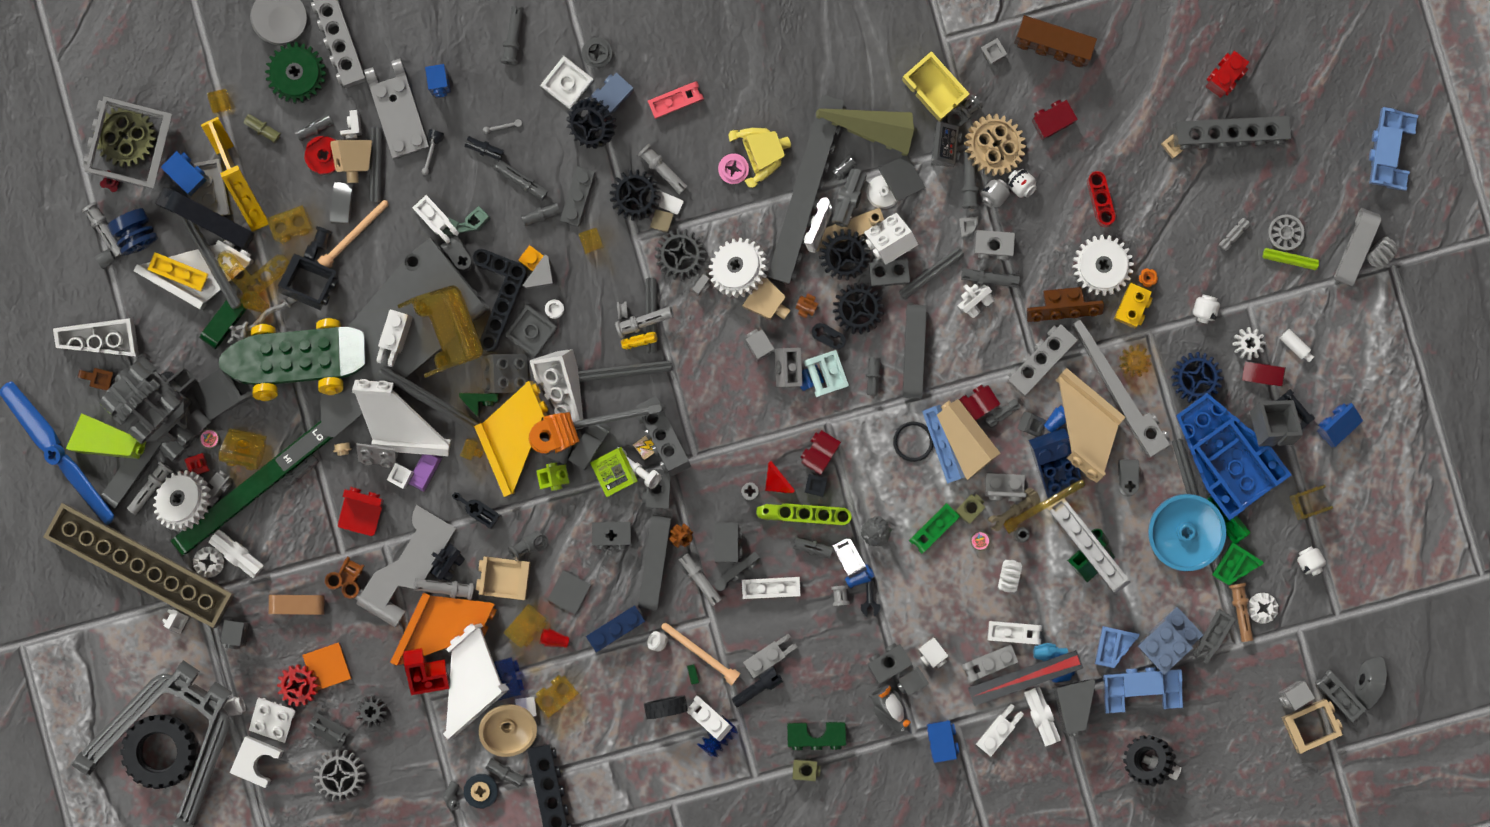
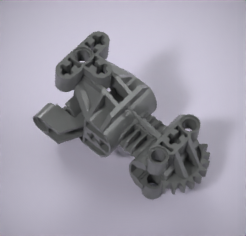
(152, 405)

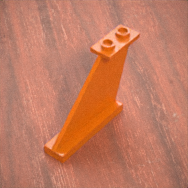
(439, 621)

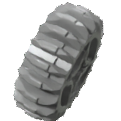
(339, 784)

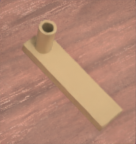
(859, 223)

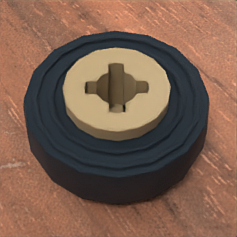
(482, 785)

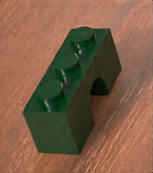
(833, 736)

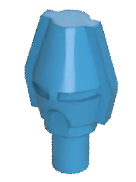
(1048, 651)

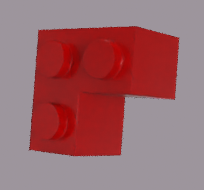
(424, 676)

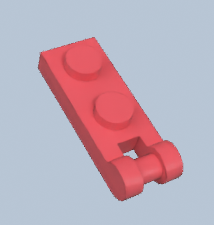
(675, 100)

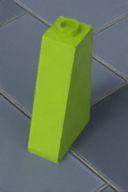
(103, 439)

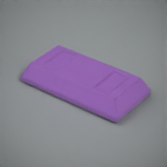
(424, 471)

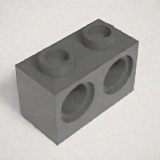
(890, 277)
(234, 634)

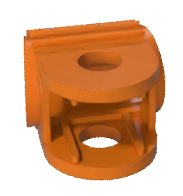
(560, 430)

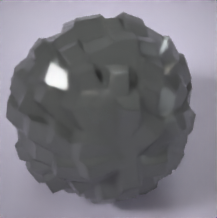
(876, 531)

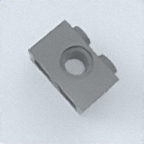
(1005, 242)
(759, 344)
(788, 367)
(1296, 695)

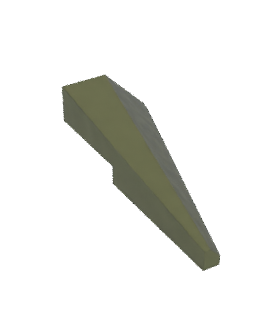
(885, 127)

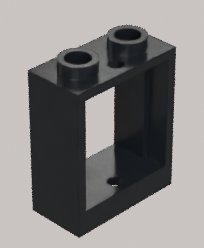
(300, 262)

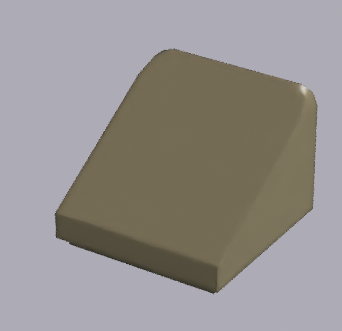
(662, 221)

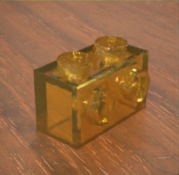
(525, 626)

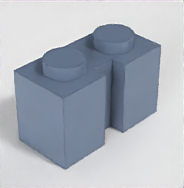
(613, 92)

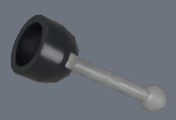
(434, 137)

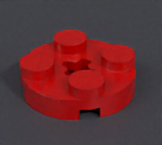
(312, 155)

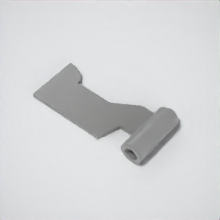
(415, 562)

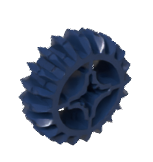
(1204, 380)

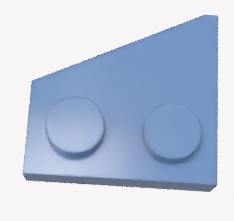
(1113, 646)

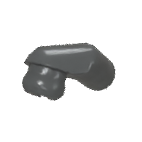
(450, 797)

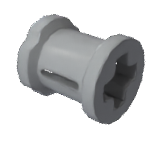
(754, 495)
(840, 595)

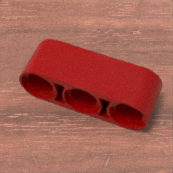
(1098, 208)

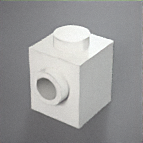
(933, 654)

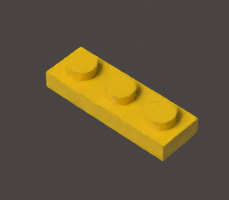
(178, 272)

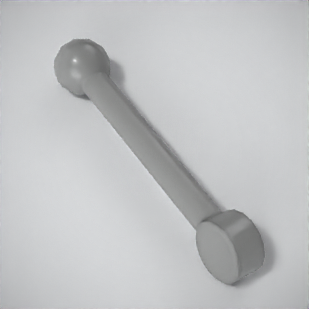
(517, 123)

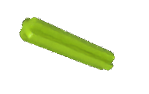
(1291, 259)

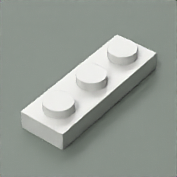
(771, 587)

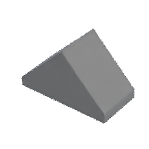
(541, 275)

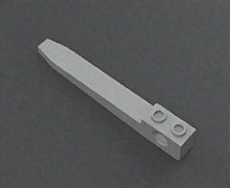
(1136, 422)

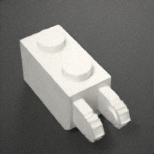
(394, 335)

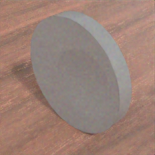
(278, 20)

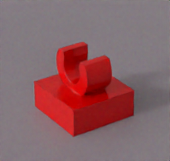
(197, 464)

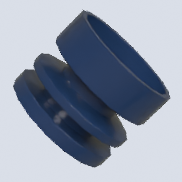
(133, 234)

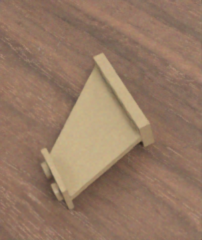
(1089, 423)

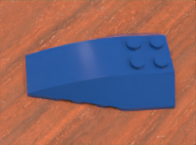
(1229, 456)

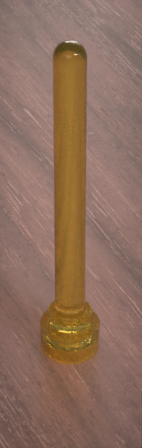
(1012, 523)

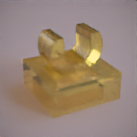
(469, 449)

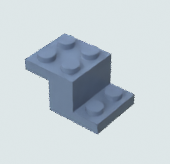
(1170, 640)

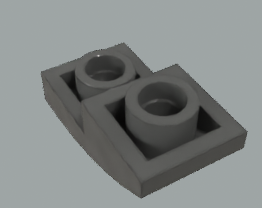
(341, 203)

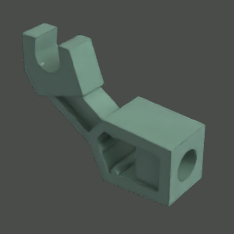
(466, 226)

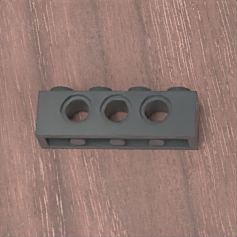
(678, 461)

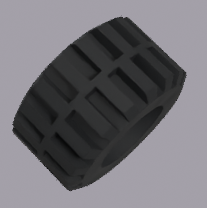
(1164, 764)

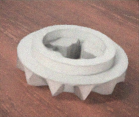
(215, 556)
(1262, 617)

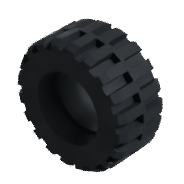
(134, 760)

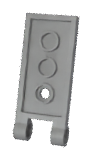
(398, 118)

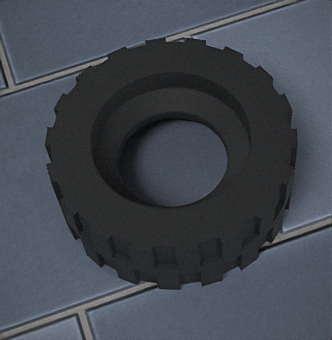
(665, 707)

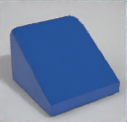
(807, 382)

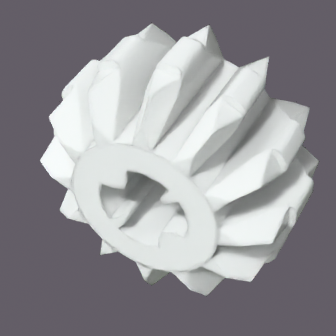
(1248, 335)
(1010, 576)

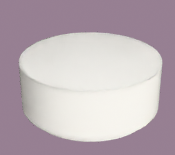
(554, 309)

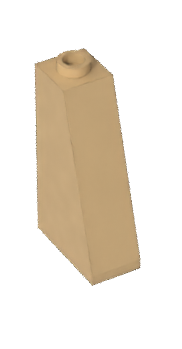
(966, 438)

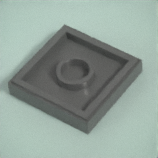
(531, 331)

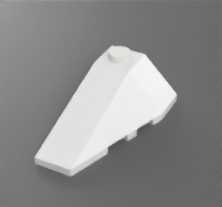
(560, 381)

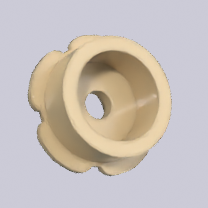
(342, 448)

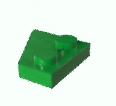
(1235, 564)

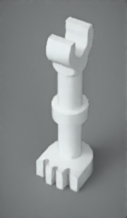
(651, 479)

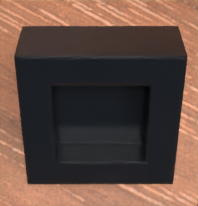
(815, 485)

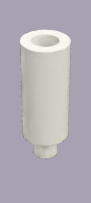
(1297, 345)
(1152, 763)

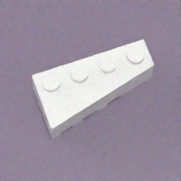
(104, 337)

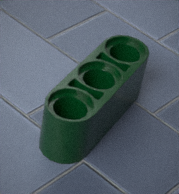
(220, 324)

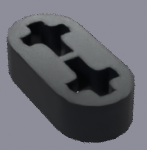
(831, 332)

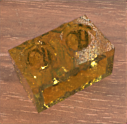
(288, 218)
(559, 699)

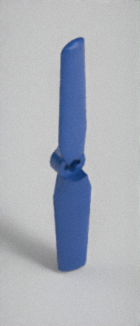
(47, 440)

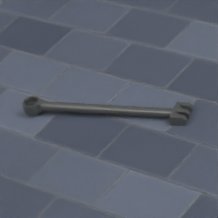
(617, 416)

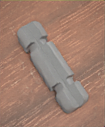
(1234, 234)

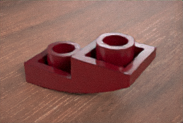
(1263, 373)

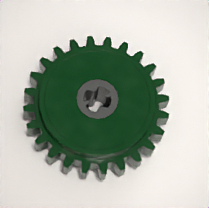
(282, 68)

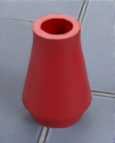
(553, 639)

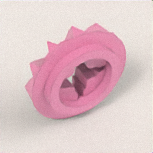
(728, 161)

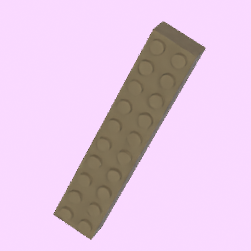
(139, 565)

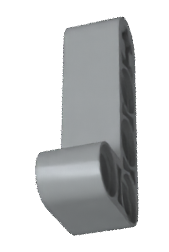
(1358, 246)

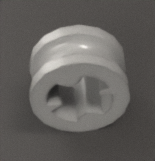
(622, 310)

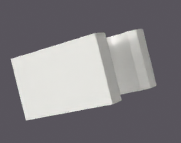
(247, 758)

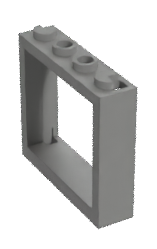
(97, 127)

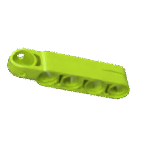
(774, 514)

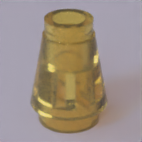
(254, 302)

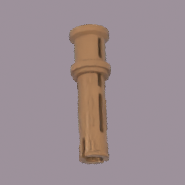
(1240, 602)

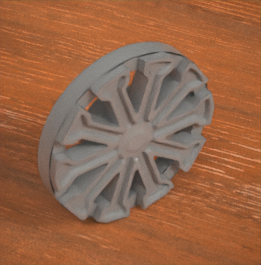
(1286, 232)

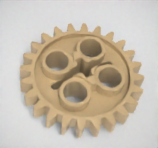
(1009, 138)

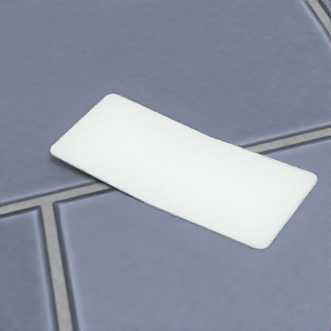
(667, 202)

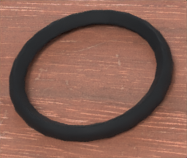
(896, 446)

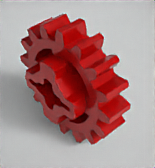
(295, 678)

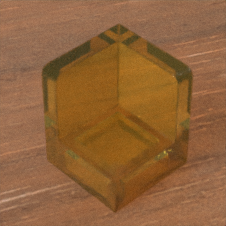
(590, 240)

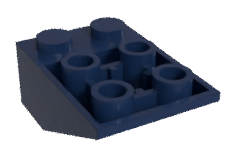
(1051, 460)

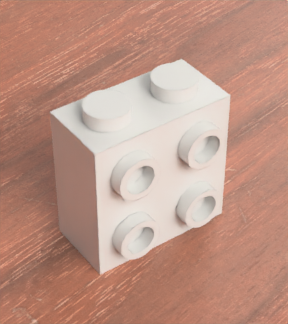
(890, 239)

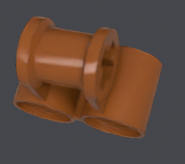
(346, 577)

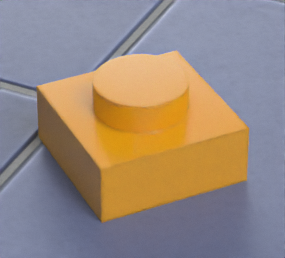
(530, 258)

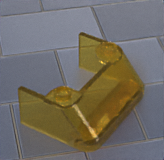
(451, 326)

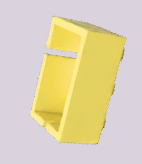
(935, 86)

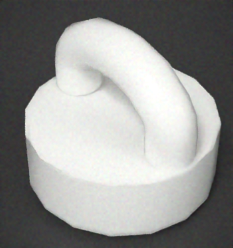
(657, 641)

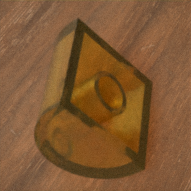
(243, 449)

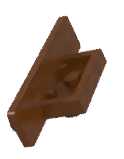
(1064, 304)

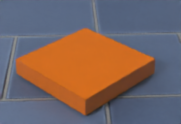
(328, 665)

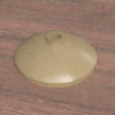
(510, 738)

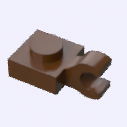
(99, 378)

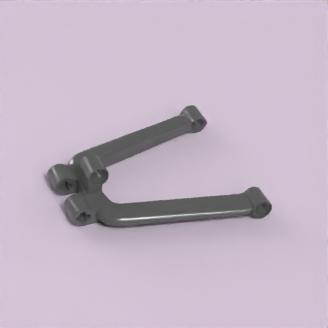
(208, 703)

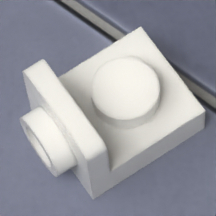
(354, 122)

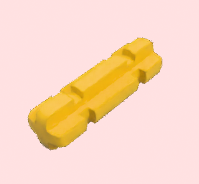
(639, 340)

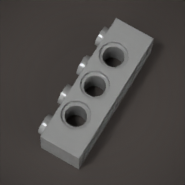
(1065, 341)

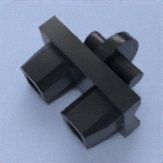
(444, 561)

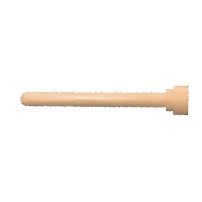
(327, 260)
(729, 674)

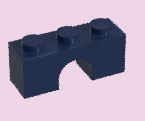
(615, 628)

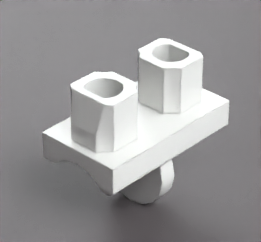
(973, 296)

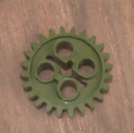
(139, 146)

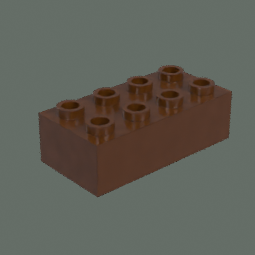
(1055, 41)

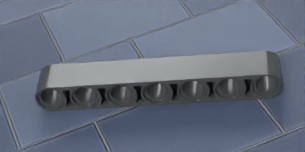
(130, 473)

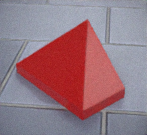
(776, 481)

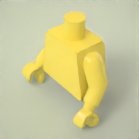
(763, 150)

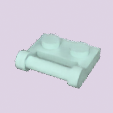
(831, 370)

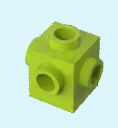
(553, 476)

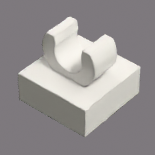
(175, 621)

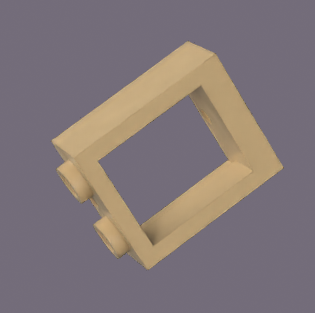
(1294, 732)

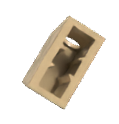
(351, 157)
(766, 301)

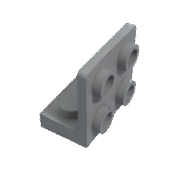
(1005, 486)

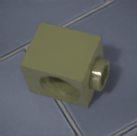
(966, 516)
(798, 764)

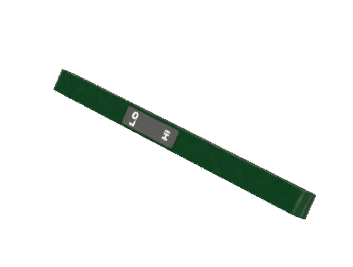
(251, 489)

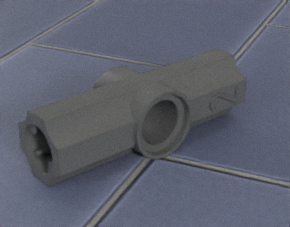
(849, 197)

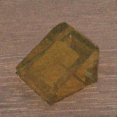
(219, 100)

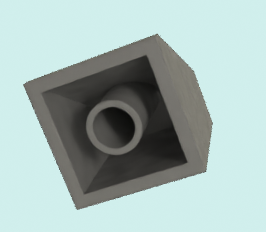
(1074, 705)

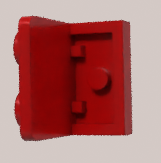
(360, 511)

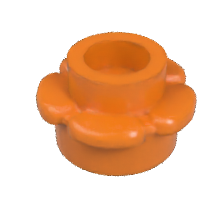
(1143, 277)

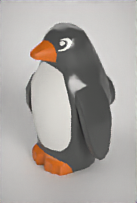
(889, 708)

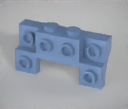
(1387, 147)
(1141, 684)

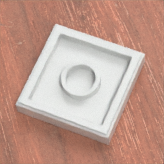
(566, 82)

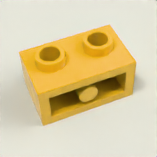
(1133, 305)

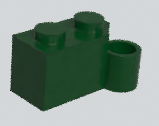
(1081, 563)

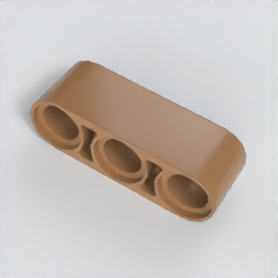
(296, 604)

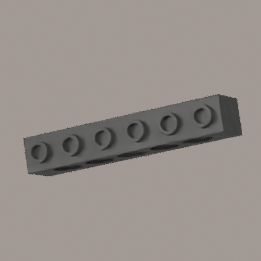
(1279, 125)

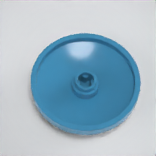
(1187, 532)

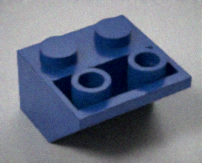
(1340, 425)

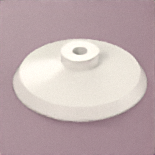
(880, 194)

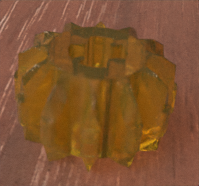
(1128, 361)

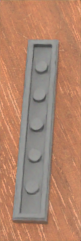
(1089, 545)

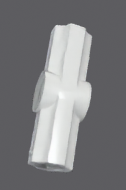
(236, 554)
(1042, 716)

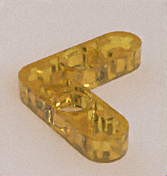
(247, 278)

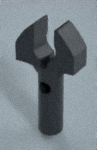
(870, 600)

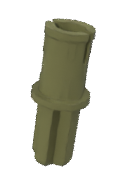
(262, 128)

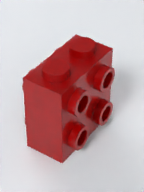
(1231, 68)

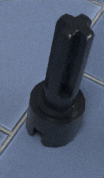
(768, 681)

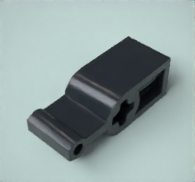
(482, 509)

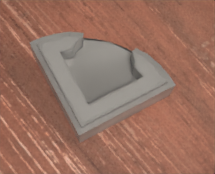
(967, 226)

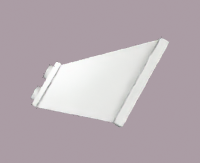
(195, 260)
(394, 422)
(473, 680)

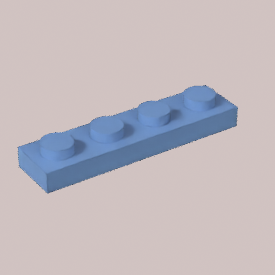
(947, 458)

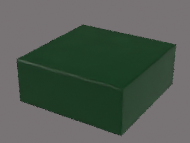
(693, 674)

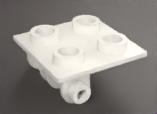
(271, 719)

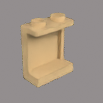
(503, 578)

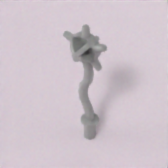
(243, 331)

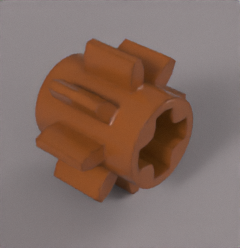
(806, 305)
(681, 535)

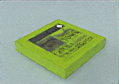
(613, 471)

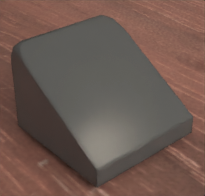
(1031, 424)

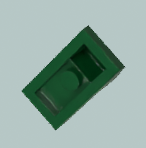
(473, 400)

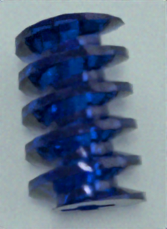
(712, 744)

